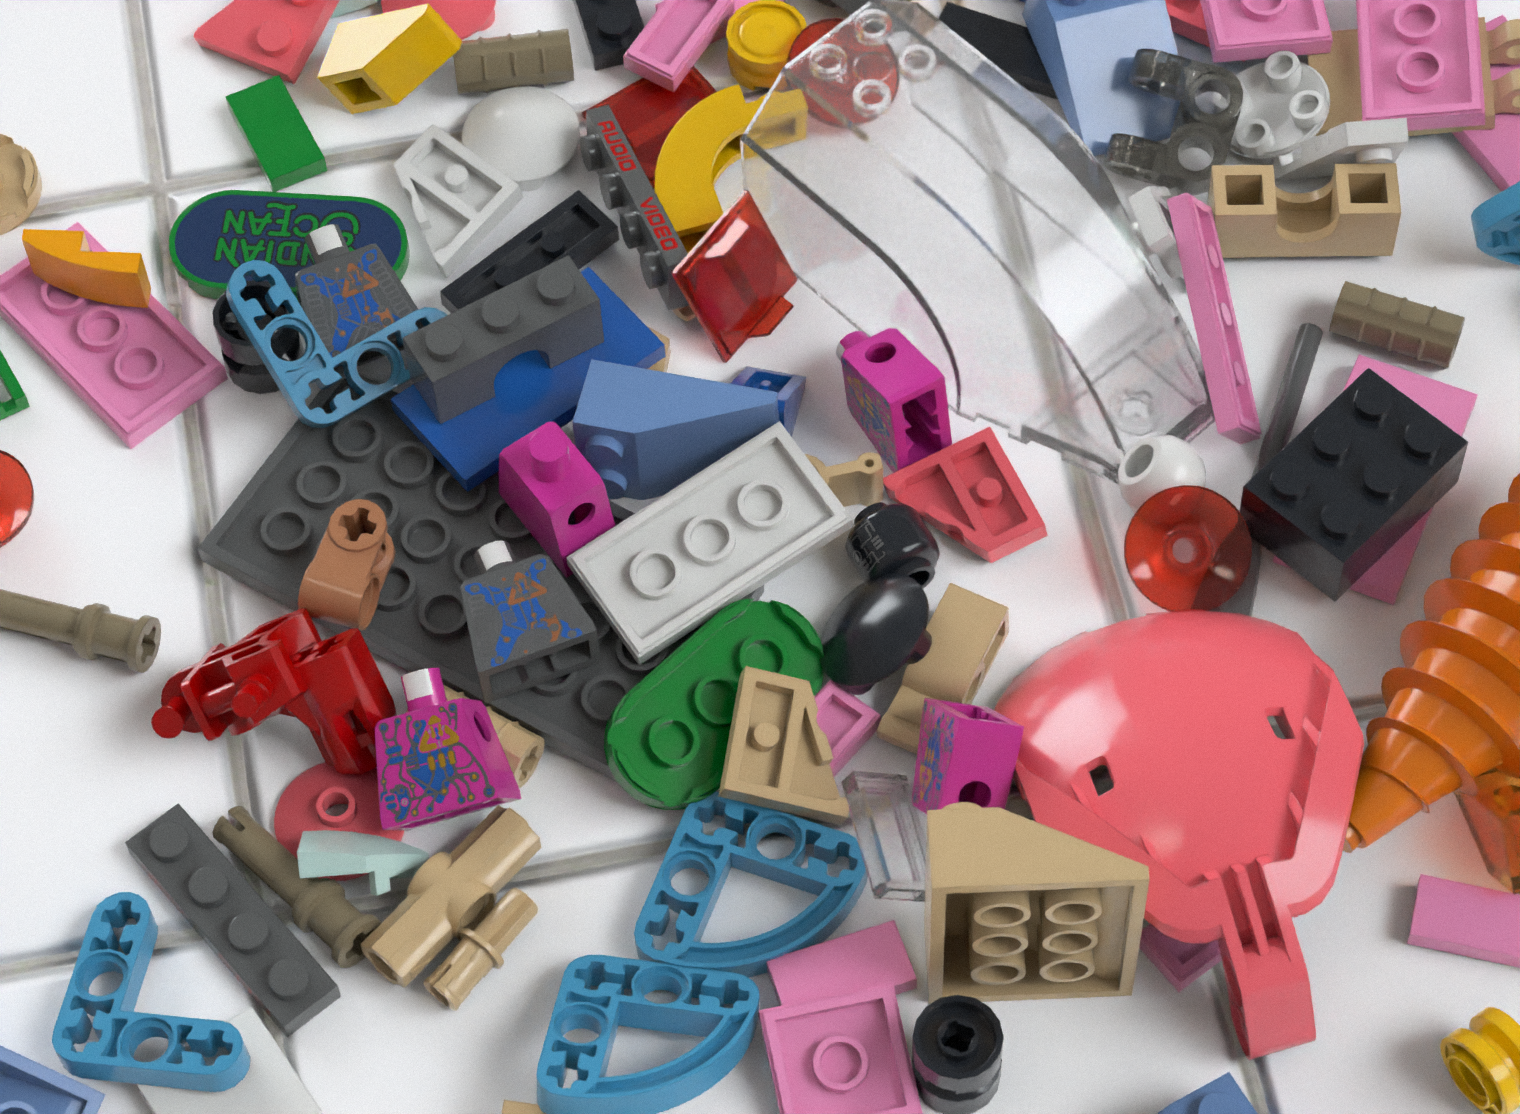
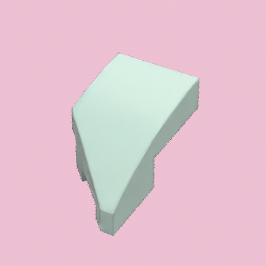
(349, 853)

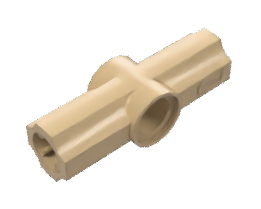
(450, 895)

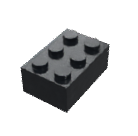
(1352, 483)

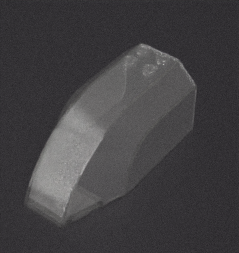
(979, 227)

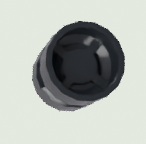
(238, 352)
(957, 1054)

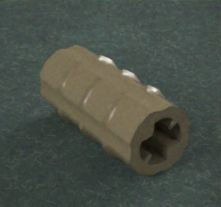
(513, 61)
(1397, 324)

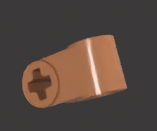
(349, 566)

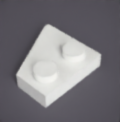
(453, 195)

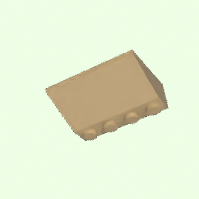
(1026, 910)

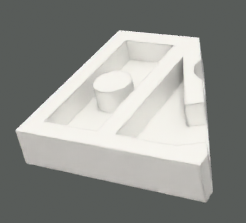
(1345, 144)
(1156, 227)

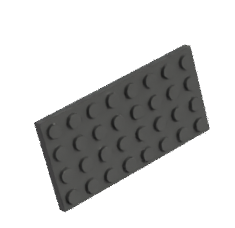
(436, 531)

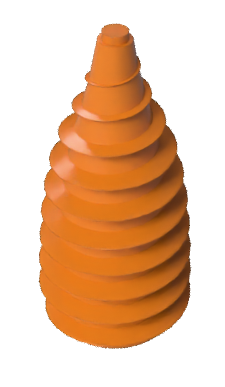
(1459, 692)

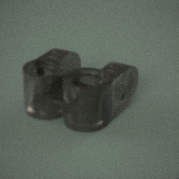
(1182, 81)

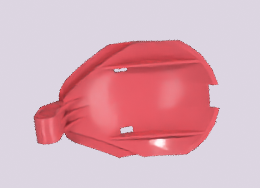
(1203, 788)

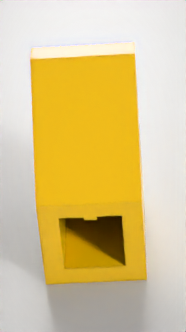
(386, 56)

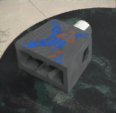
(350, 293)
(524, 622)

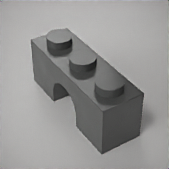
(461, 353)

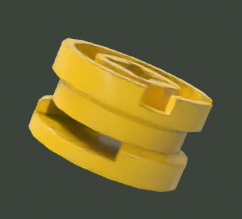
(760, 41)

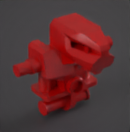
(286, 672)

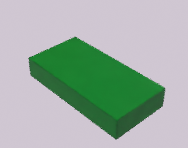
(276, 133)

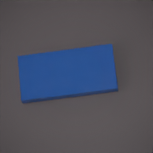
(527, 394)

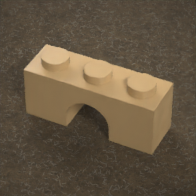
(1346, 217)

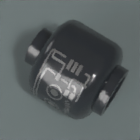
(892, 541)

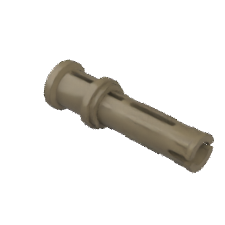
(89, 630)
(315, 902)

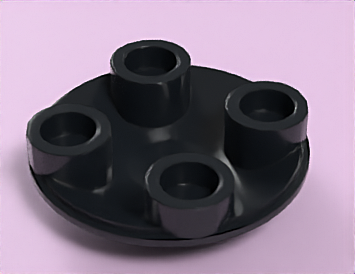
(876, 632)

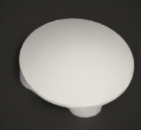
(1279, 107)
(523, 134)

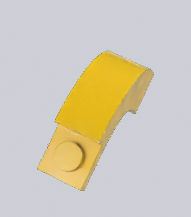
(695, 157)

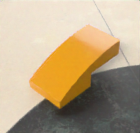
(68, 264)

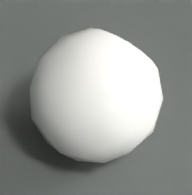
(1169, 465)

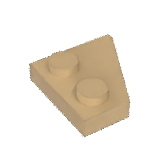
(778, 750)

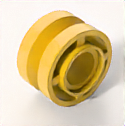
(1486, 1061)

